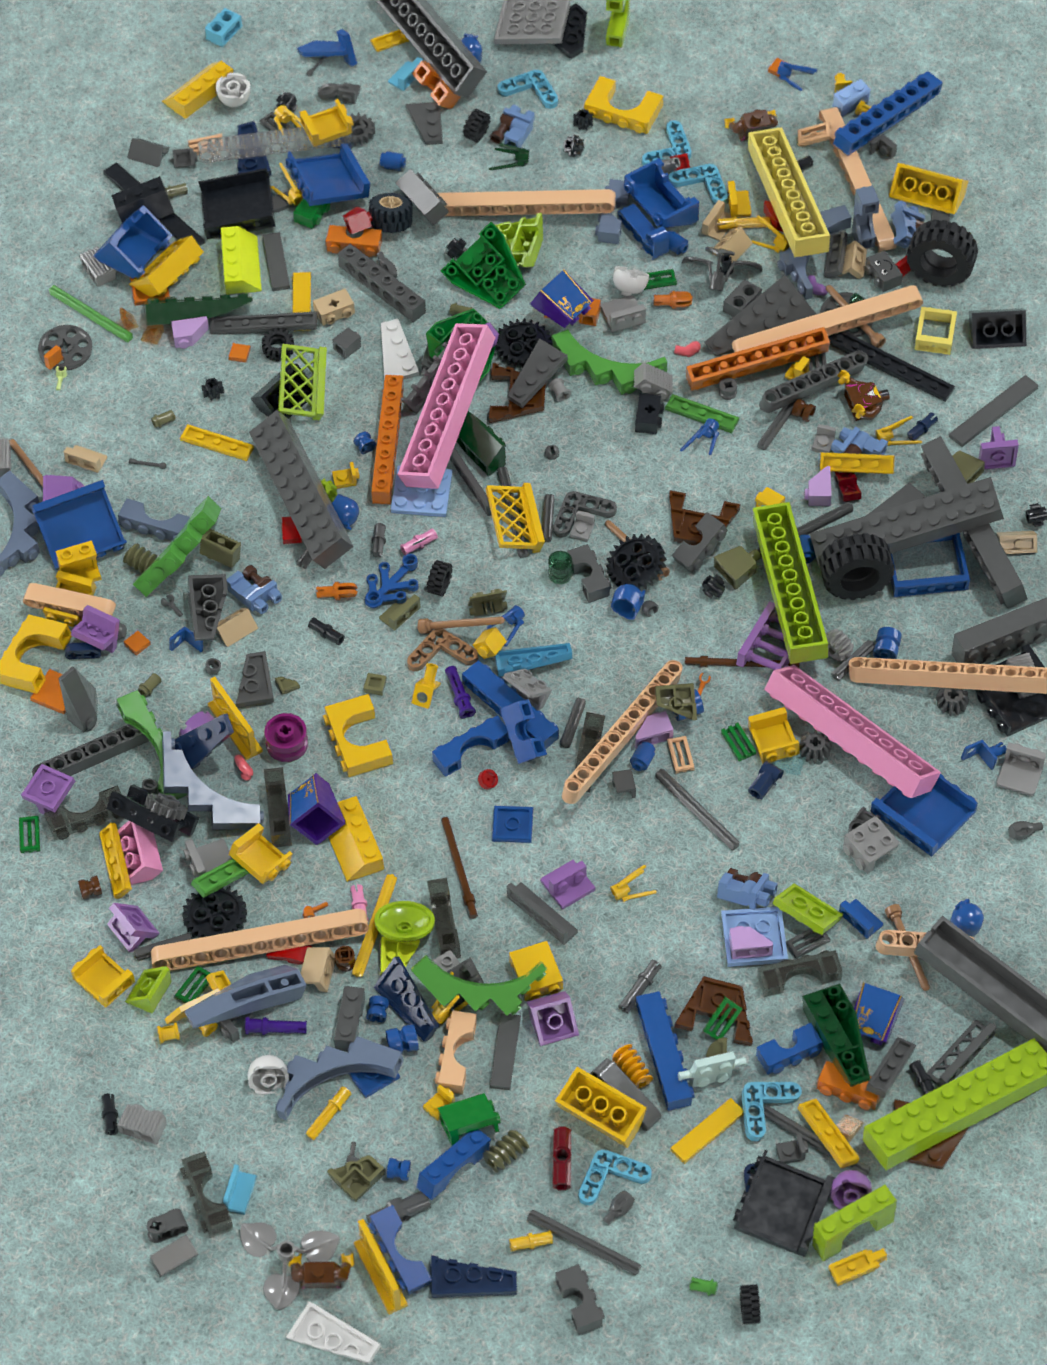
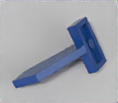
(331, 48)

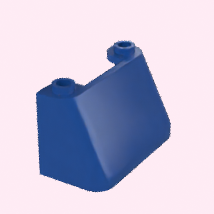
(659, 197)
(134, 243)

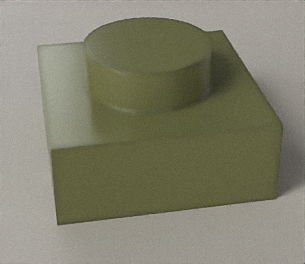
(375, 684)

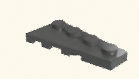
(538, 369)

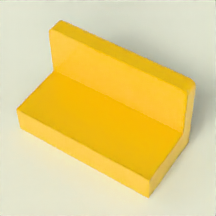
(738, 201)

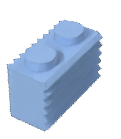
(849, 97)

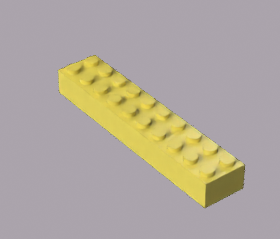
(788, 192)

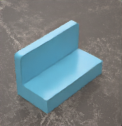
(404, 75)
(239, 1191)

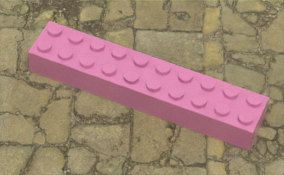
(446, 406)
(852, 731)

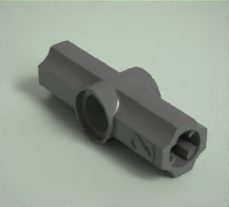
(407, 1207)

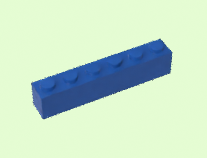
(498, 694)
(663, 1050)

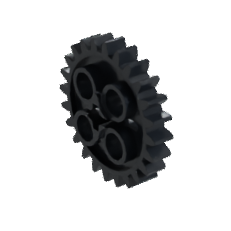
(519, 340)
(636, 561)
(214, 913)

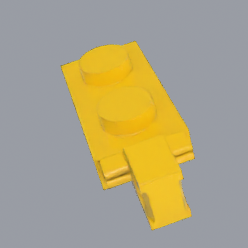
(856, 1265)

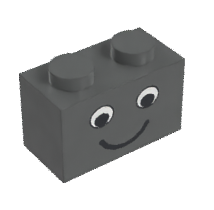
(883, 271)

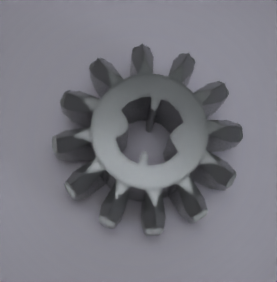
(952, 700)
(819, 752)

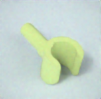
(60, 374)

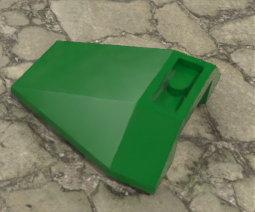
(487, 269)
(442, 331)

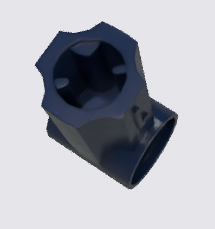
(765, 780)

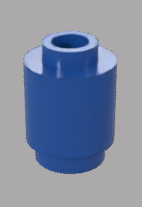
(392, 160)
(677, 243)
(808, 549)
(642, 756)

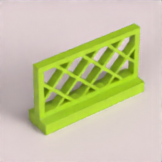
(318, 381)

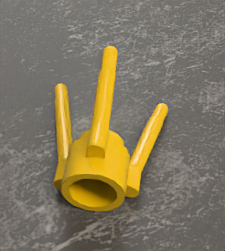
(284, 115)
(295, 194)
(780, 240)
(887, 434)
(621, 889)
(442, 1012)

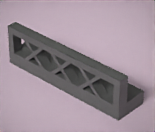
(541, 912)
(964, 1057)

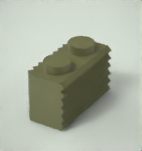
(220, 548)

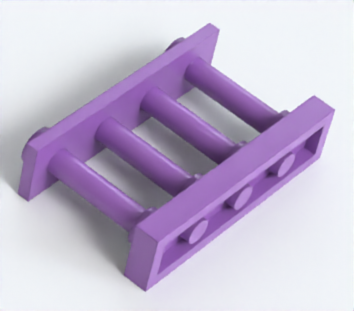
(754, 641)

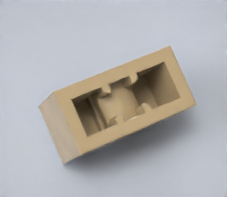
(334, 307)

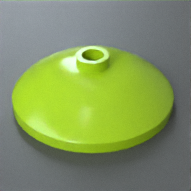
(404, 921)

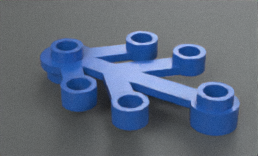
(375, 598)

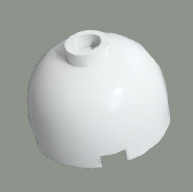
(233, 89)
(629, 280)
(266, 1072)

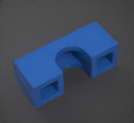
(515, 719)
(775, 1058)

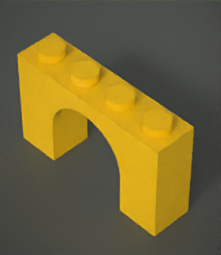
(638, 119)
(32, 633)
(355, 758)

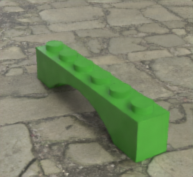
(135, 713)

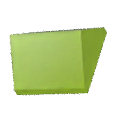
(150, 988)

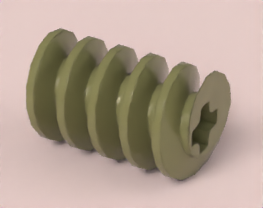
(139, 558)
(504, 1149)

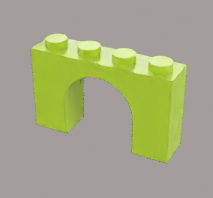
(618, 21)
(876, 1207)

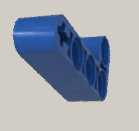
(653, 240)

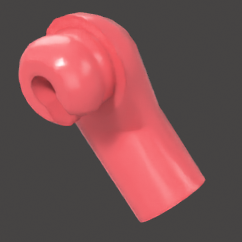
(688, 350)
(244, 767)

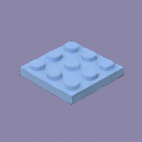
(422, 500)
(767, 922)

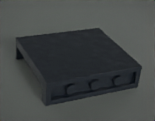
(237, 201)
(1009, 710)
(782, 1205)

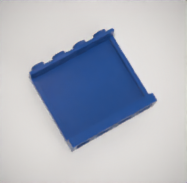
(329, 177)
(79, 518)
(927, 818)

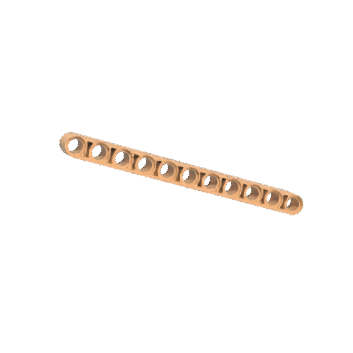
(858, 178)
(529, 202)
(840, 318)
(948, 675)
(618, 735)
(260, 940)

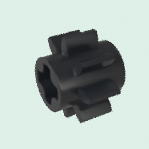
(288, 100)
(583, 119)
(573, 145)
(456, 248)
(212, 389)
(1036, 515)
(713, 586)

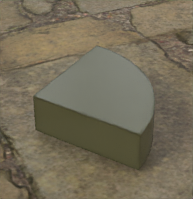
(286, 685)
(717, 1047)

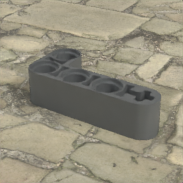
(612, 1075)

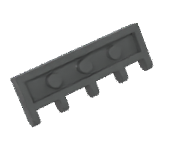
(419, 394)

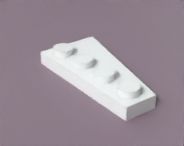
(396, 351)
(326, 1332)

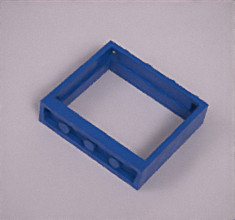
(936, 584)

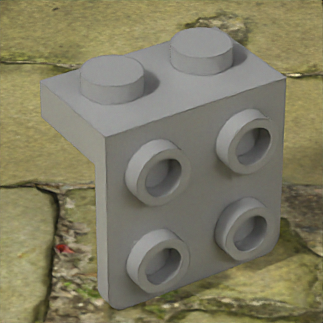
(623, 313)
(529, 687)
(1021, 769)
(869, 843)
(206, 857)

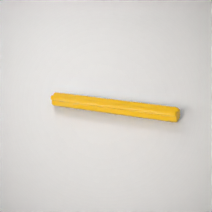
(371, 935)

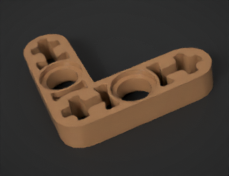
(448, 639)

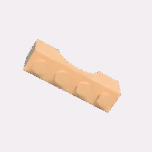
(460, 1029)

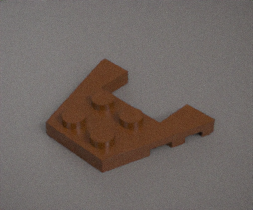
(500, 413)
(685, 520)
(706, 1000)
(939, 1154)

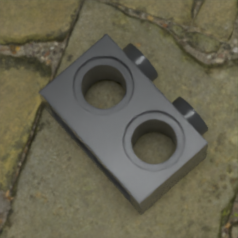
(741, 297)

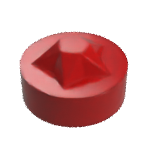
(487, 779)

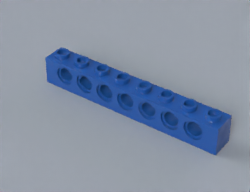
(887, 113)

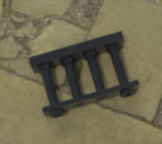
(134, 810)

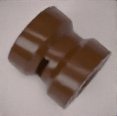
(803, 410)
(89, 887)
(345, 963)

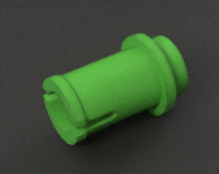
(704, 1285)

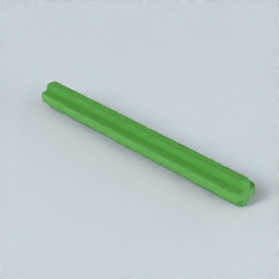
(90, 313)

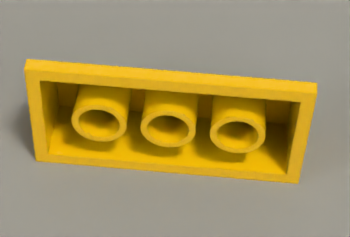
(197, 90)
(928, 188)
(168, 267)
(355, 843)
(601, 1107)

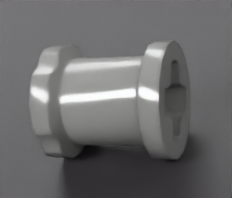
(559, 389)

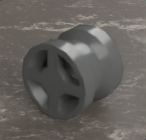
(731, 390)

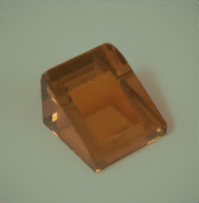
(127, 319)
(153, 334)
(849, 1127)

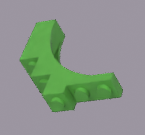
(599, 368)
(173, 556)
(447, 987)

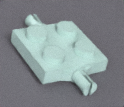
(712, 1069)

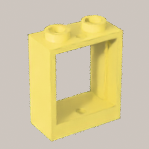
(925, 342)

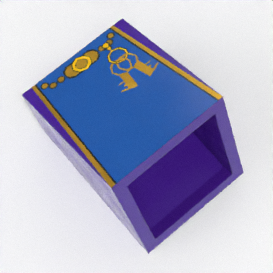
(562, 300)
(314, 809)
(877, 1012)

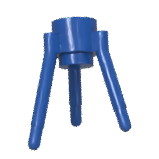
(785, 69)
(708, 430)
(513, 616)

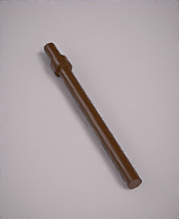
(704, 661)
(468, 898)

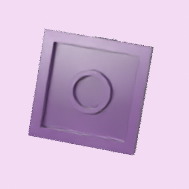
(998, 452)
(97, 629)
(48, 789)
(568, 883)
(131, 925)

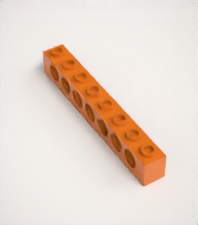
(757, 358)
(387, 439)

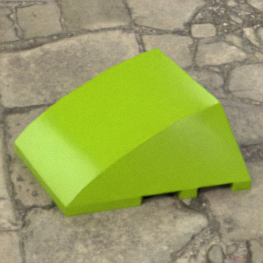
(524, 239)

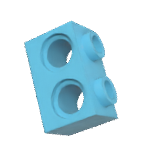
(223, 27)

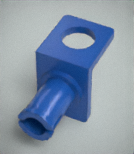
(185, 635)
(988, 754)

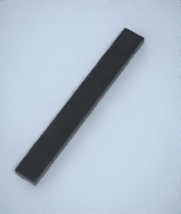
(173, 224)
(893, 366)

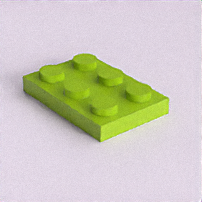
(807, 909)

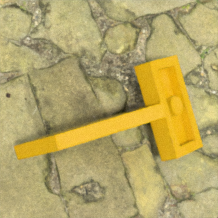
(217, 981)

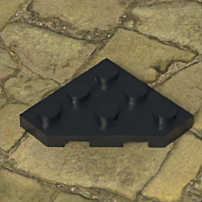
(574, 32)

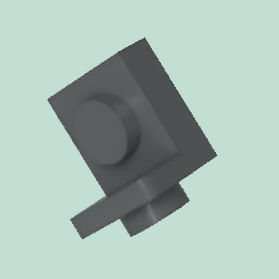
(349, 95)
(884, 144)
(792, 1150)

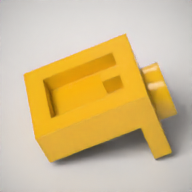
(798, 368)
(346, 477)
(442, 1097)

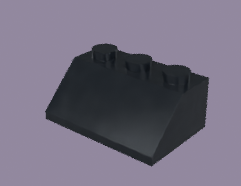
(150, 194)
(998, 328)
(268, 396)

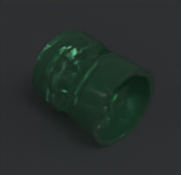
(560, 567)

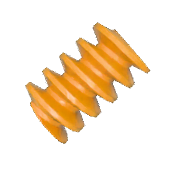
(631, 1065)

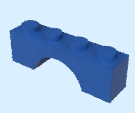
(489, 733)
(439, 1173)
(411, 1273)

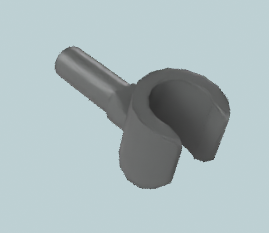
(171, 604)
(350, 1157)

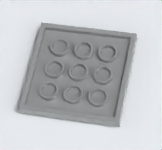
(532, 21)

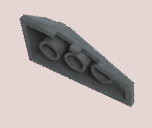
(206, 603)
(79, 699)

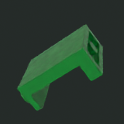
(468, 1116)

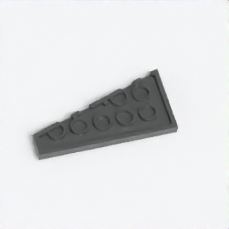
(772, 308)

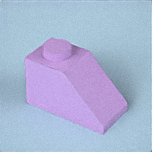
(189, 331)
(819, 489)
(655, 729)
(748, 943)

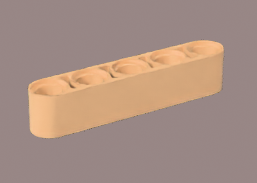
(63, 600)
(896, 941)

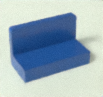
(860, 917)

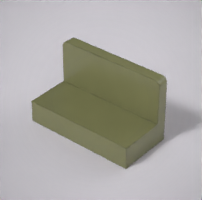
(399, 613)

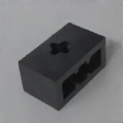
(648, 414)

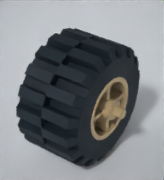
(391, 212)

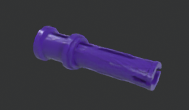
(452, 675)
(265, 1025)

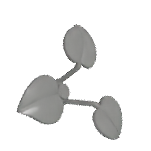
(278, 1288)

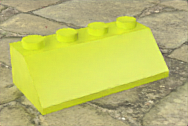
(240, 260)

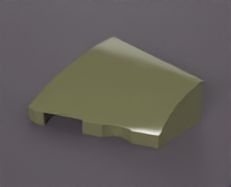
(678, 699)
(357, 1176)

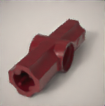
(562, 1148)

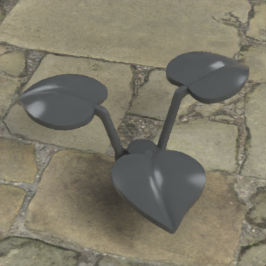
(717, 278)

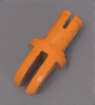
(674, 299)
(338, 590)

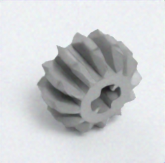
(839, 645)

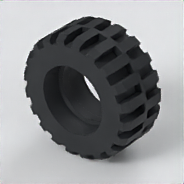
(948, 238)
(856, 566)

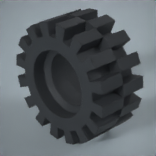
(476, 125)
(276, 336)
(439, 578)
(750, 1304)

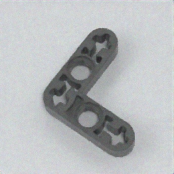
(580, 505)

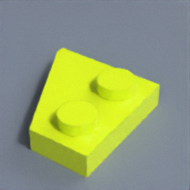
(391, 949)

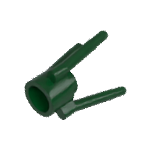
(521, 156)

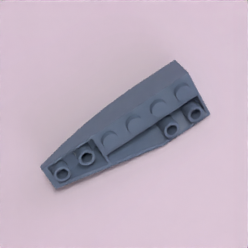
(249, 995)

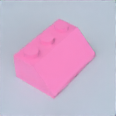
(140, 853)

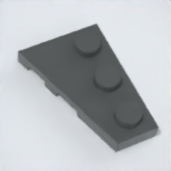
(427, 120)
(255, 682)

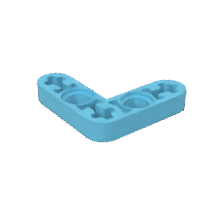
(530, 82)
(675, 149)
(708, 178)
(761, 1097)
(605, 1168)

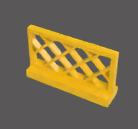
(529, 512)
(243, 734)
(379, 1270)

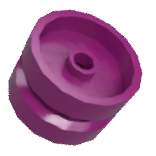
(286, 737)

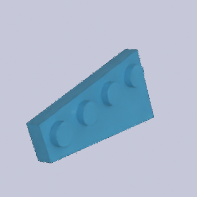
(531, 657)

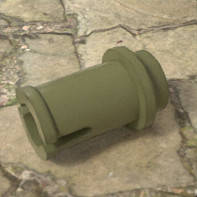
(177, 190)
(456, 309)
(166, 417)
(147, 687)

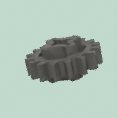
(359, 130)
(166, 806)

